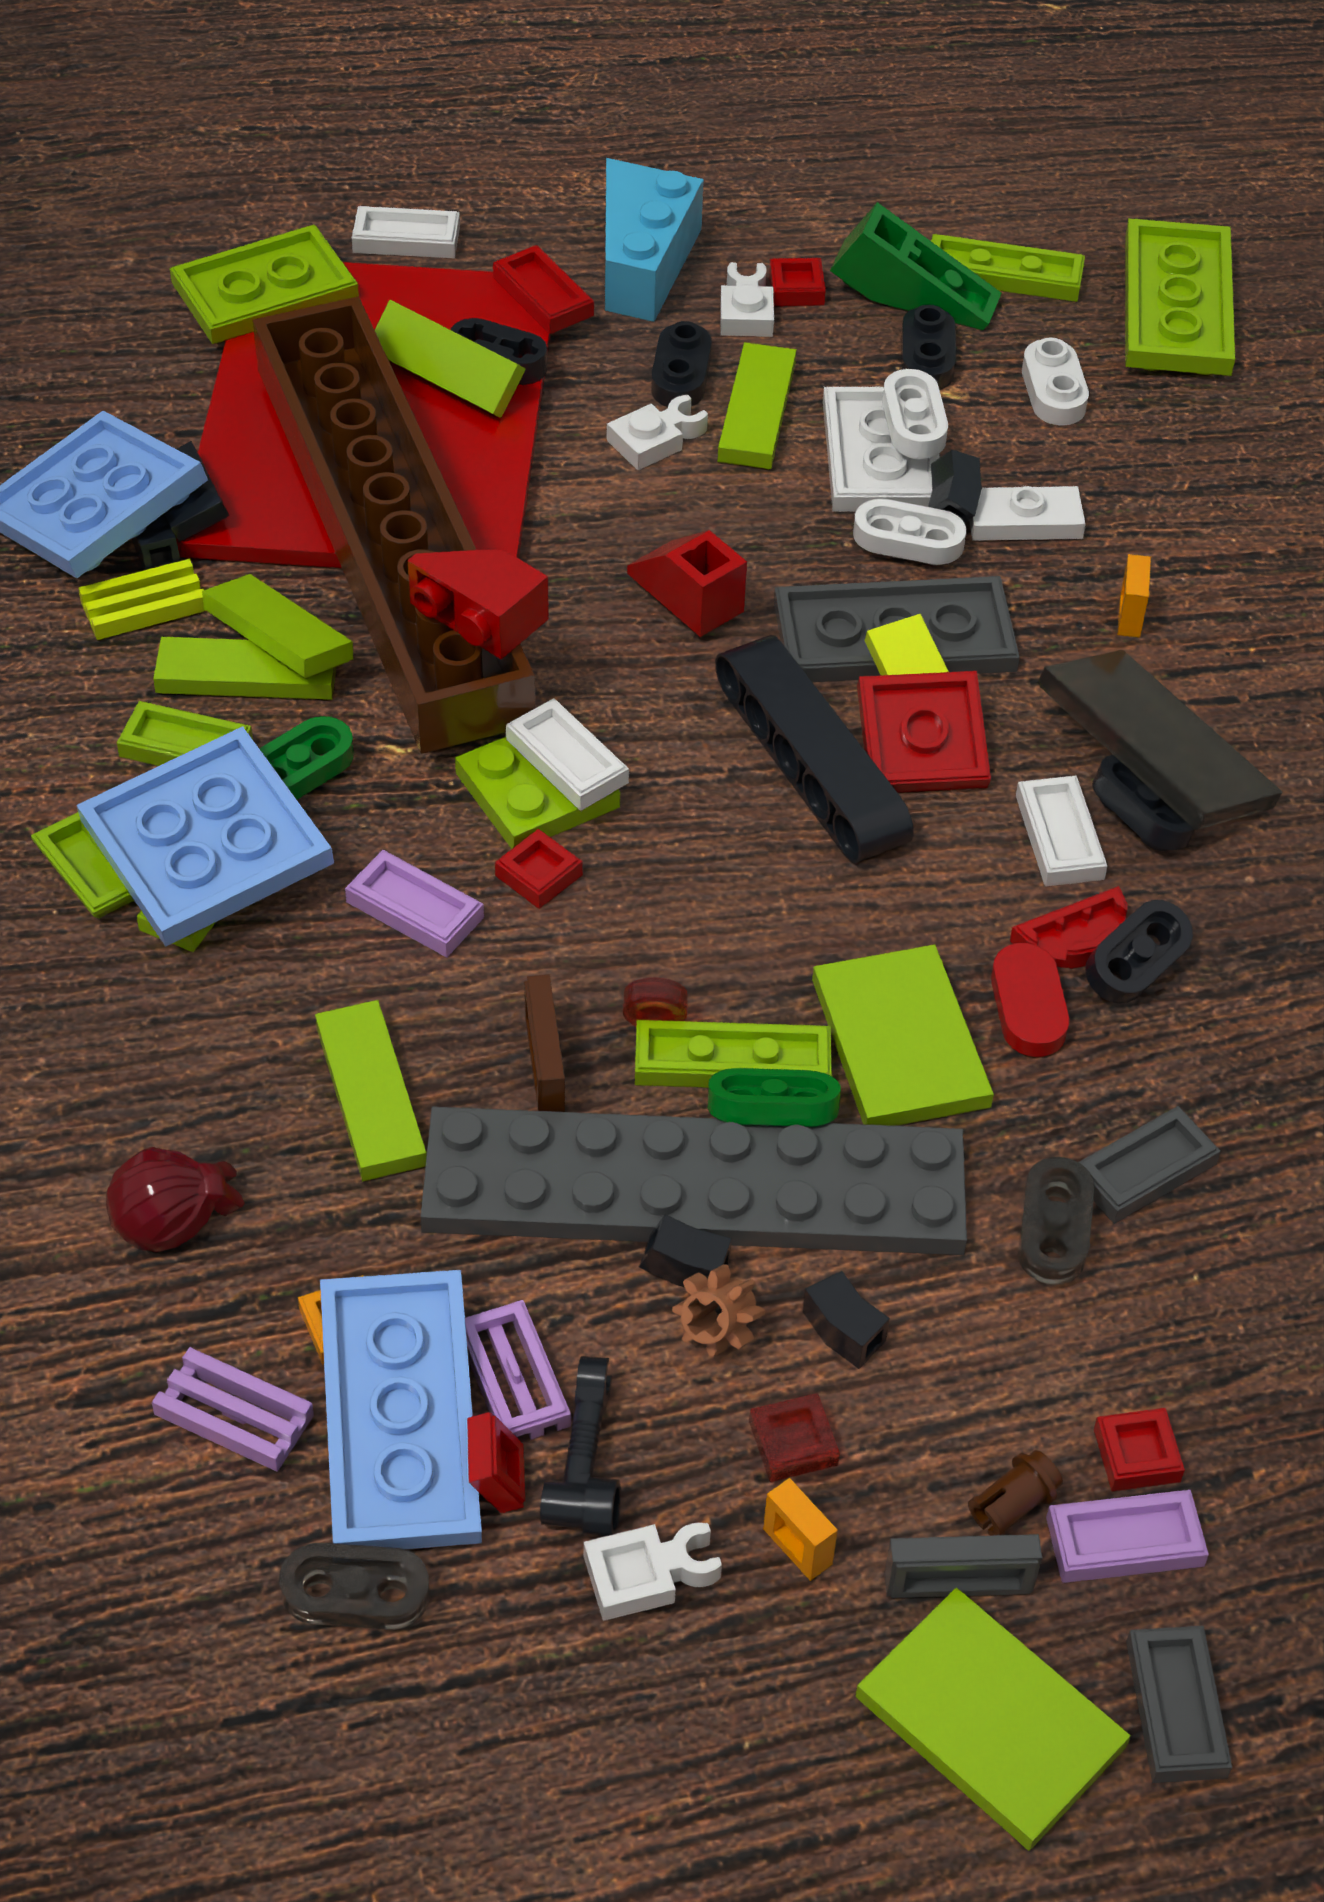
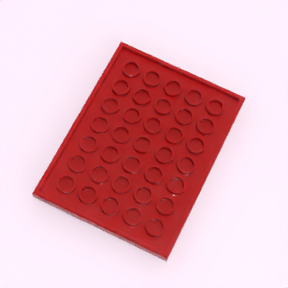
(478, 453)

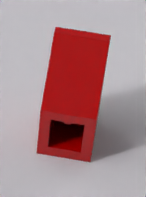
(695, 580)
(480, 595)

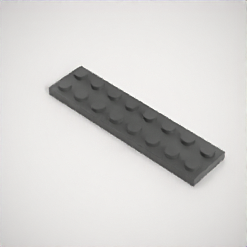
(744, 1182)

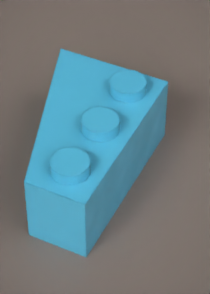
(648, 234)

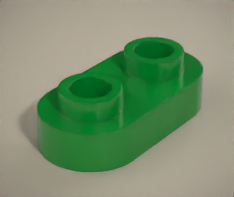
(298, 753)
(773, 1097)

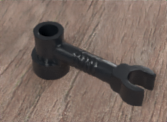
(580, 1497)

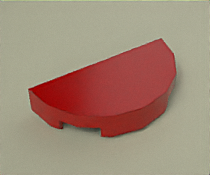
(1075, 929)

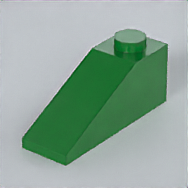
(907, 270)

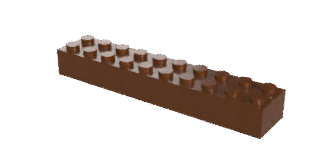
(380, 508)

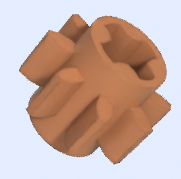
(699, 1312)

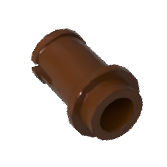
(1016, 1492)

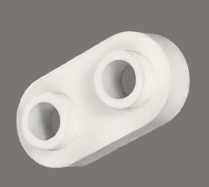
(1055, 381)
(915, 413)
(909, 531)

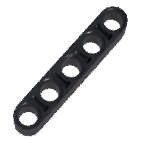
(814, 749)

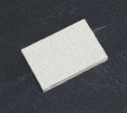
(862, 456)

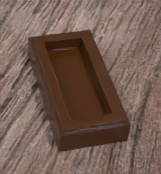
(544, 1044)

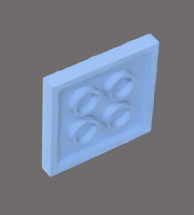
(94, 493)
(205, 835)

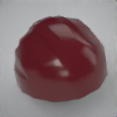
(167, 1198)

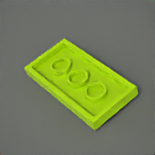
(1179, 297)

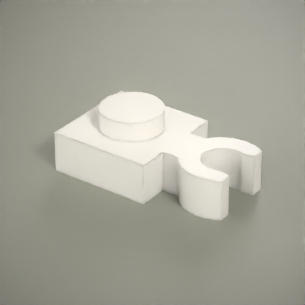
(746, 304)
(653, 435)
(639, 1572)

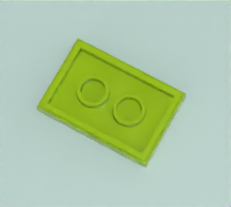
(262, 281)
(902, 1037)
(992, 1718)

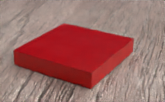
(925, 730)

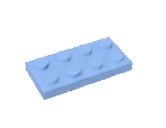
(398, 1411)

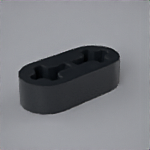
(514, 344)

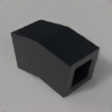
(956, 484)
(157, 544)
(681, 1251)
(845, 1319)

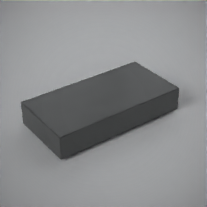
(1149, 1163)
(967, 1562)
(1178, 1704)

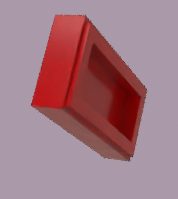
(543, 289)

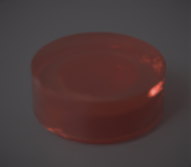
(655, 1000)

